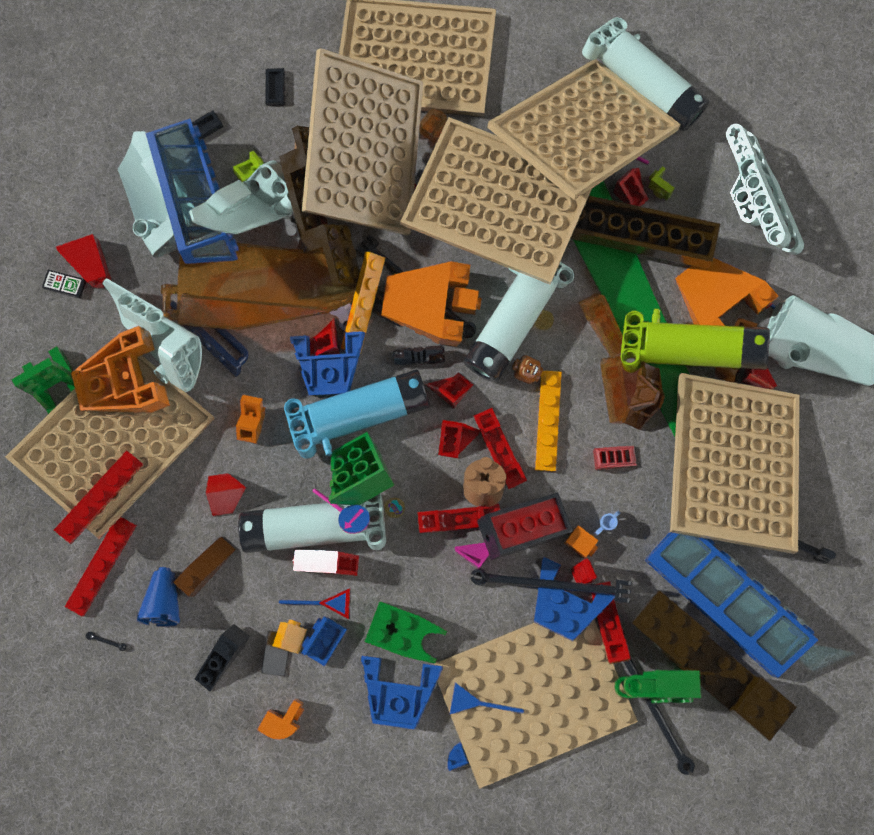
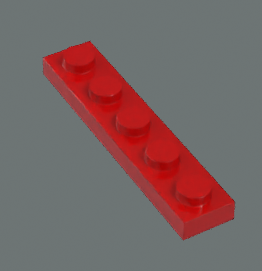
(98, 497)
(100, 566)

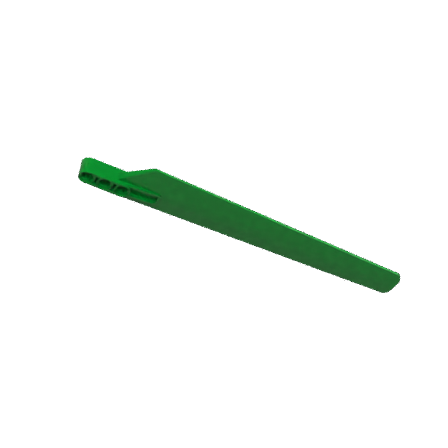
(627, 289)

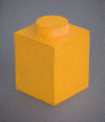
(290, 636)

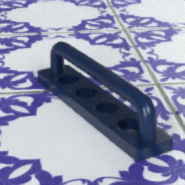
(216, 349)

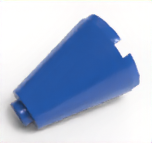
(160, 600)

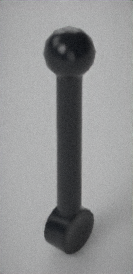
(90, 636)

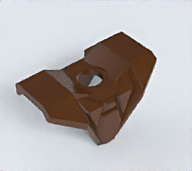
(647, 397)

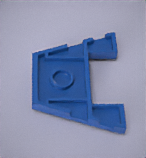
(328, 372)
(563, 611)
(396, 702)

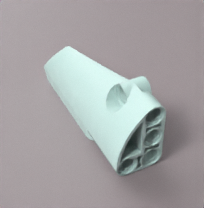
(146, 197)
(245, 204)
(820, 342)
(175, 347)

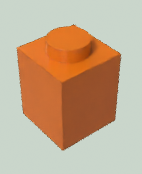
(466, 301)
(582, 542)

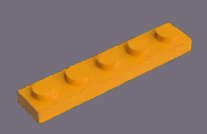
(364, 294)
(548, 421)

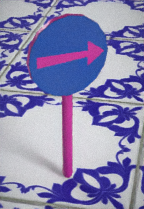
(352, 518)

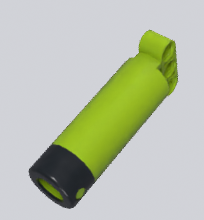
(693, 344)

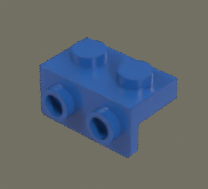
(324, 640)

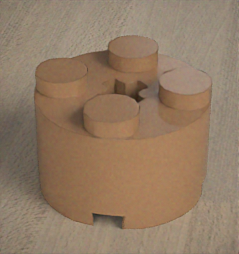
(484, 482)

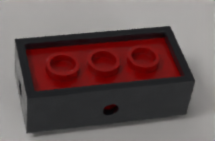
(524, 526)

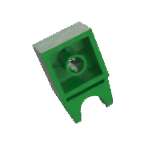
(409, 636)
(661, 686)

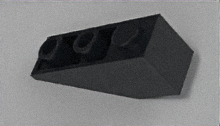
(221, 656)

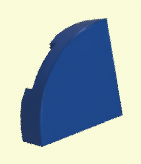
(457, 757)

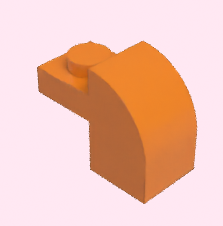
(251, 419)
(279, 726)

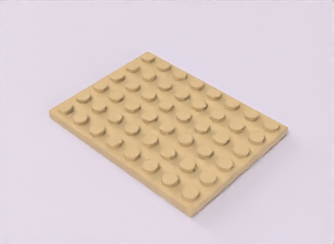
(428, 42)
(583, 128)
(361, 143)
(493, 203)
(77, 447)
(736, 464)
(556, 681)

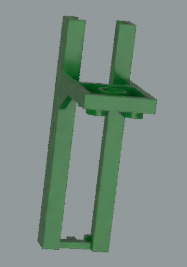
(39, 378)

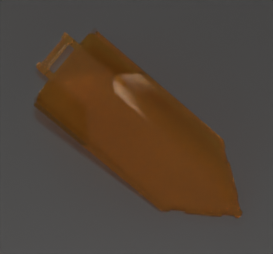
(255, 290)

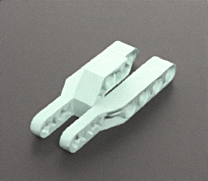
(757, 173)

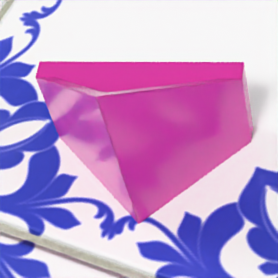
(473, 553)

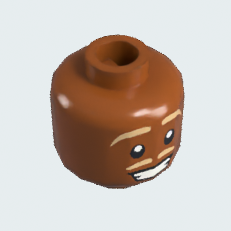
(527, 369)

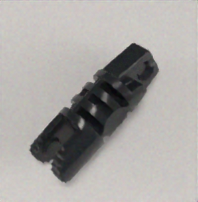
(419, 355)

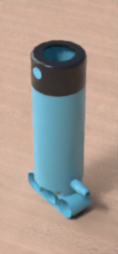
(354, 411)

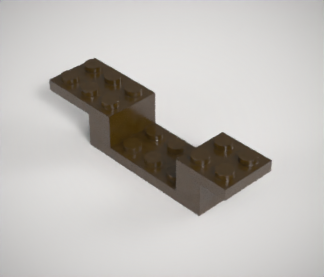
(313, 229)
(721, 675)

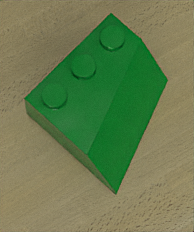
(358, 472)

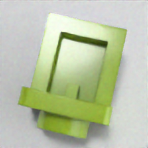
(247, 168)
(659, 186)

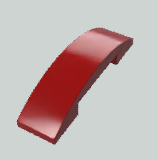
(499, 447)
(452, 519)
(612, 633)

